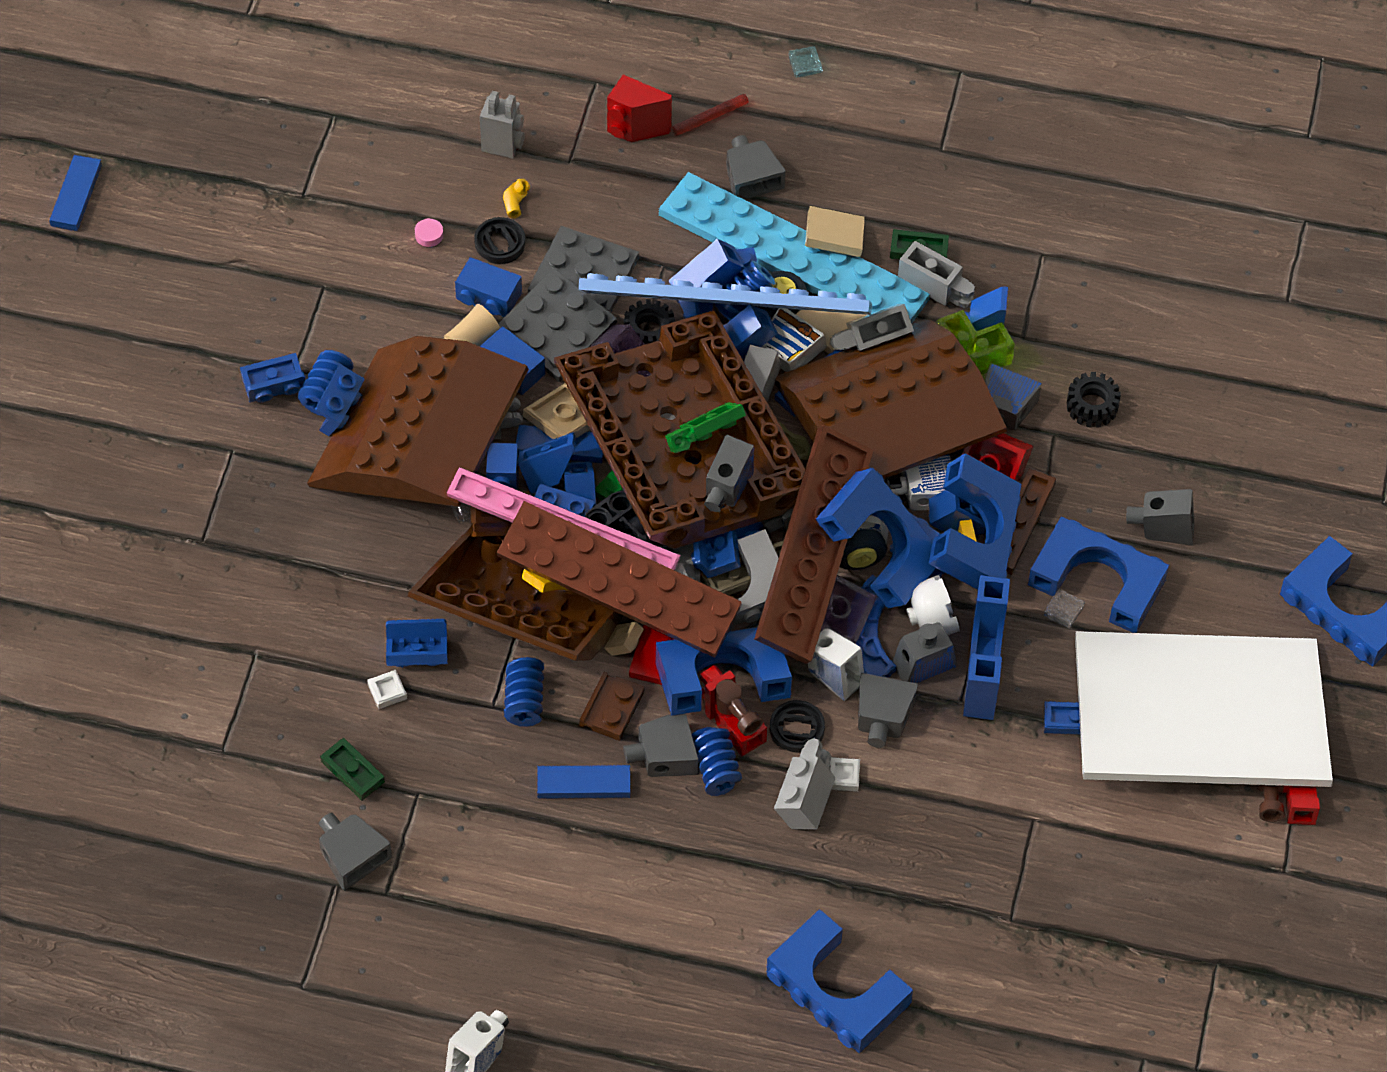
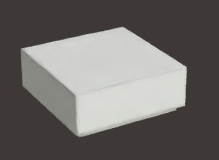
(387, 689)
(846, 773)

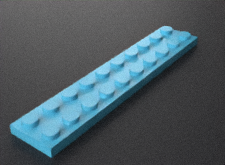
(781, 246)

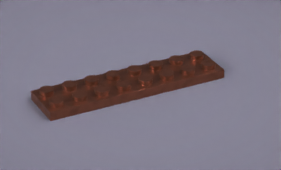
(808, 555)
(619, 579)

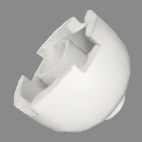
(931, 605)

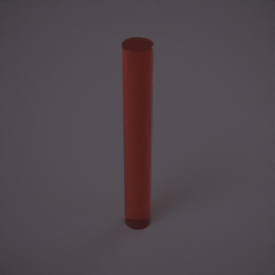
(710, 114)

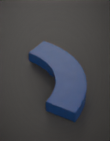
(873, 656)

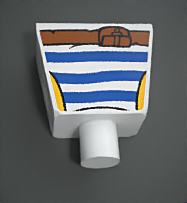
(796, 340)

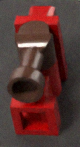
(725, 704)
(1297, 799)

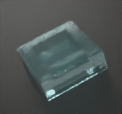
(805, 61)

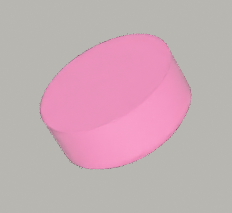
(429, 232)

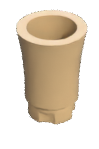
(475, 327)

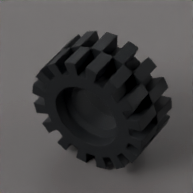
(648, 313)
(1096, 386)

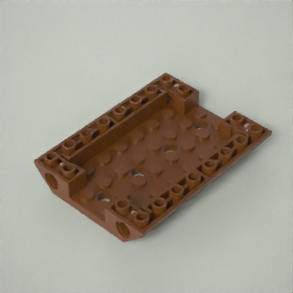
(691, 374)

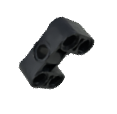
(626, 521)

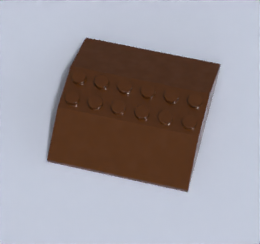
(899, 397)
(420, 419)
(492, 593)

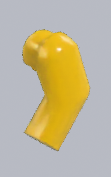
(514, 195)

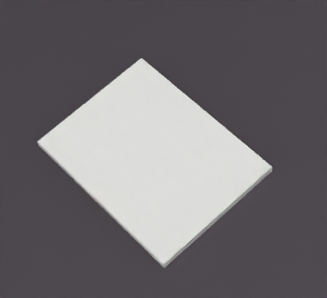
(1201, 709)

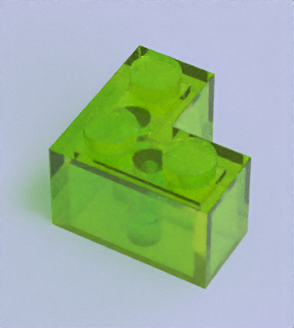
(983, 346)

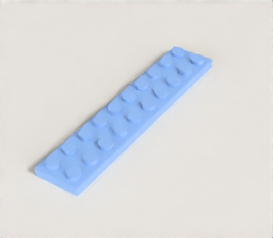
(714, 293)

